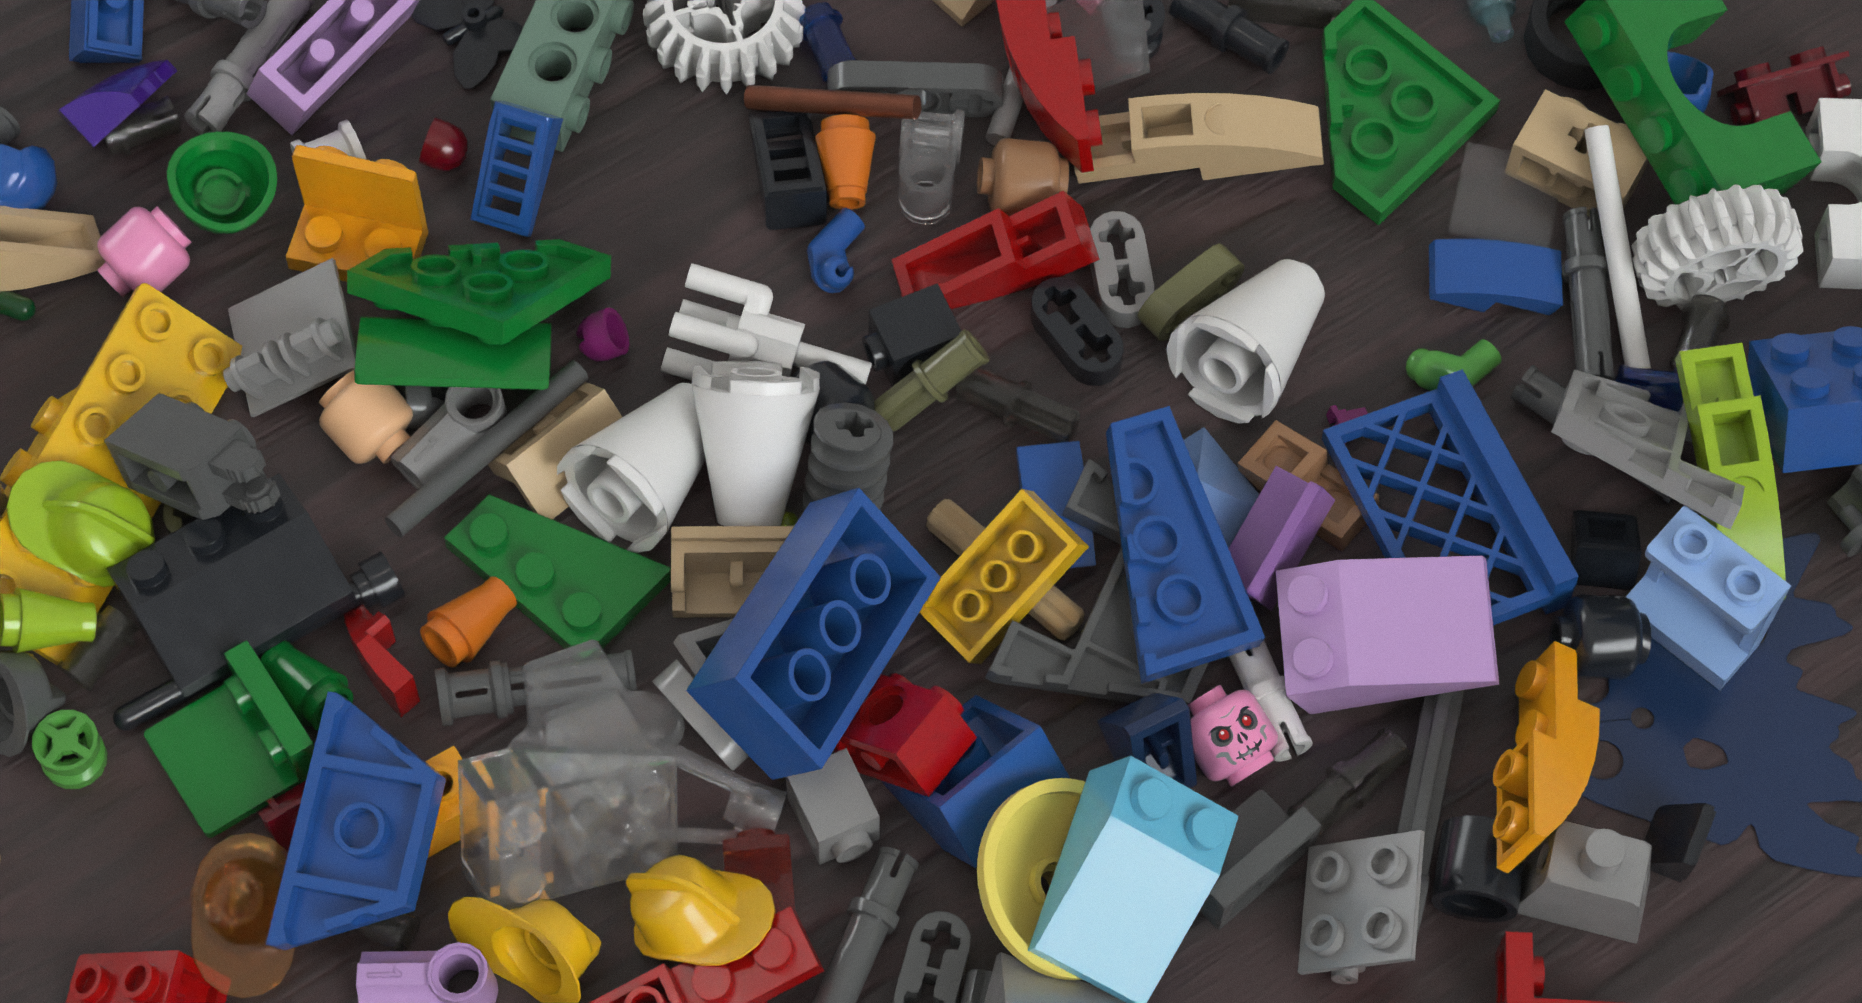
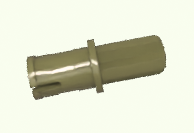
(931, 380)

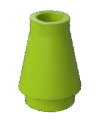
(42, 620)

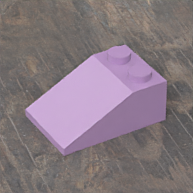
(1385, 630)

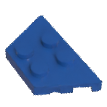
(356, 832)

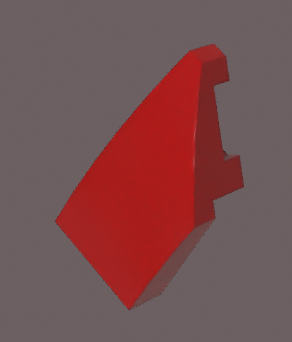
(370, 640)

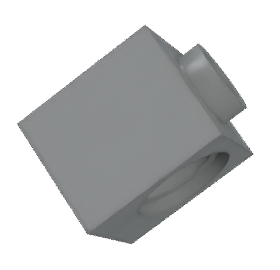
(834, 810)

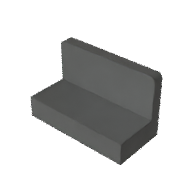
(1259, 853)

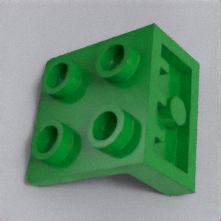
(233, 746)

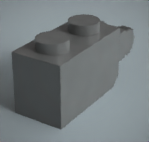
(191, 459)

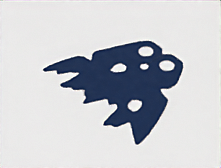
(1764, 725)

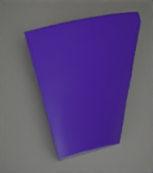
(114, 99)

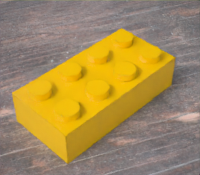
(1002, 576)

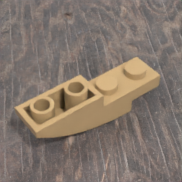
(1209, 132)

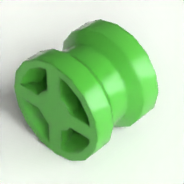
(67, 734)

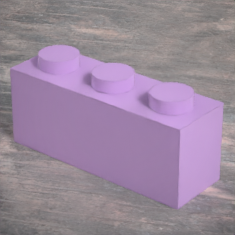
(324, 56)

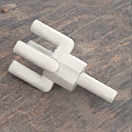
(746, 337)

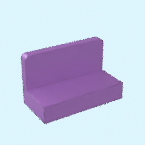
(1277, 532)

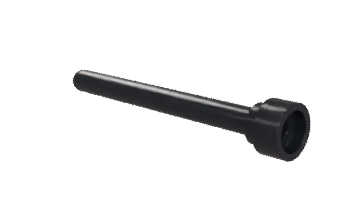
(371, 585)

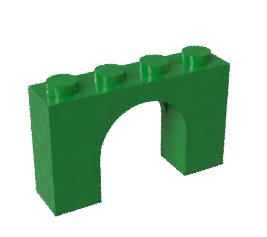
(1684, 146)

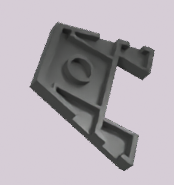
(1105, 654)

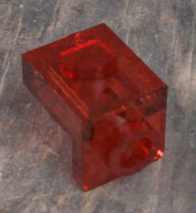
(765, 858)

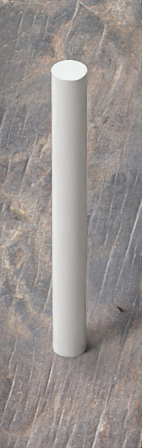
(1617, 247)

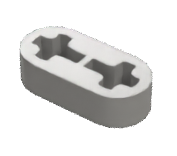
(1133, 267)
(673, 684)

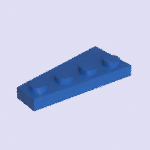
(1176, 562)

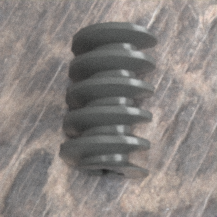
(848, 453)

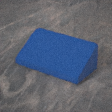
(106, 31)

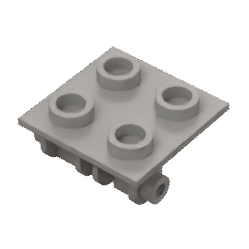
(291, 339)
(1361, 905)

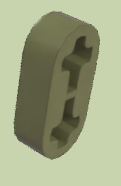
(1190, 290)

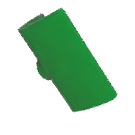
(425, 355)

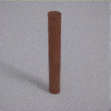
(832, 102)

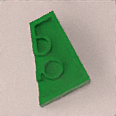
(560, 576)

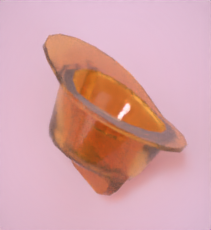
(233, 915)

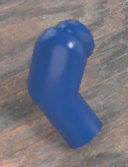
(828, 255)

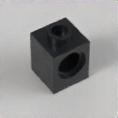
(908, 331)

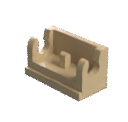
(719, 566)

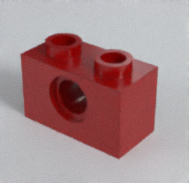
(907, 734)

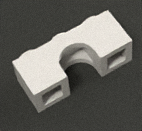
(1837, 139)

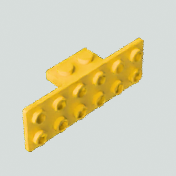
(148, 352)

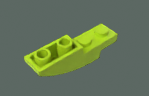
(1734, 443)

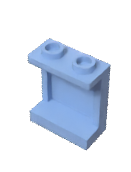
(1706, 597)

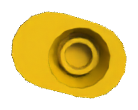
(697, 912)
(530, 946)

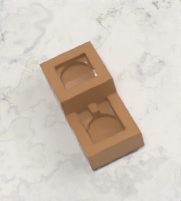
(1309, 462)

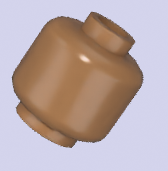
(1021, 174)

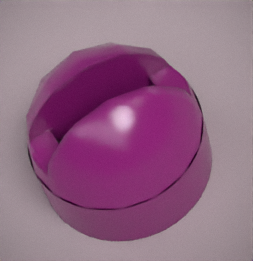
(603, 335)

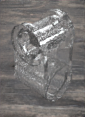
(929, 155)

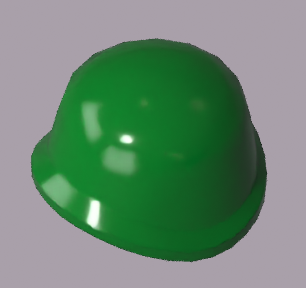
(222, 181)

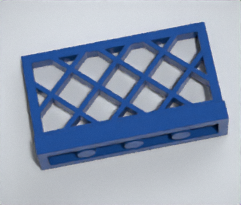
(1492, 477)

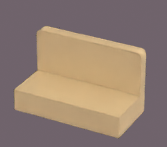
(534, 456)

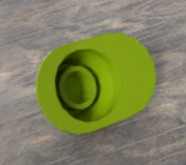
(77, 519)

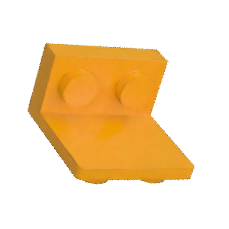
(353, 209)

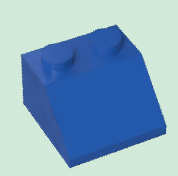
(997, 764)

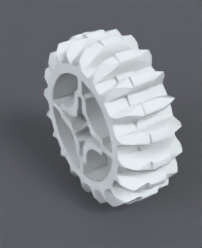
(706, 45)
(1717, 246)

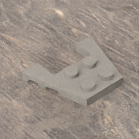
(1643, 441)

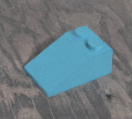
(1131, 878)

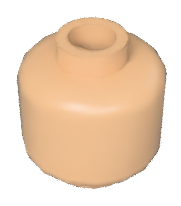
(365, 419)

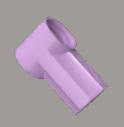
(423, 976)

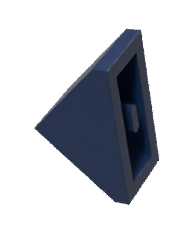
(1155, 733)

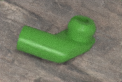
(1428, 366)

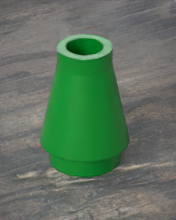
(303, 681)

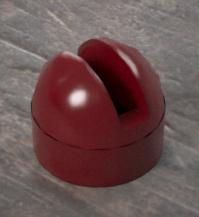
(444, 146)

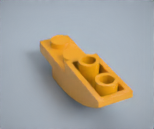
(1552, 758)

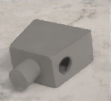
(1588, 881)

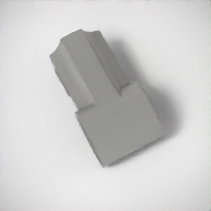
(447, 433)

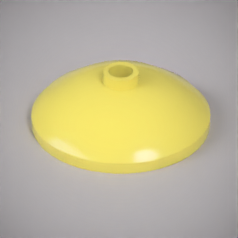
(1013, 855)

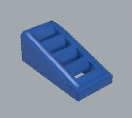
(497, 141)

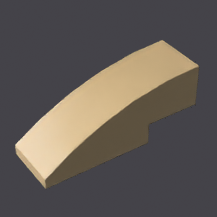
(45, 247)

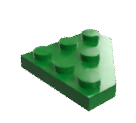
(1392, 108)
(479, 287)

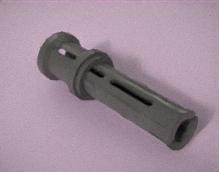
(497, 682)

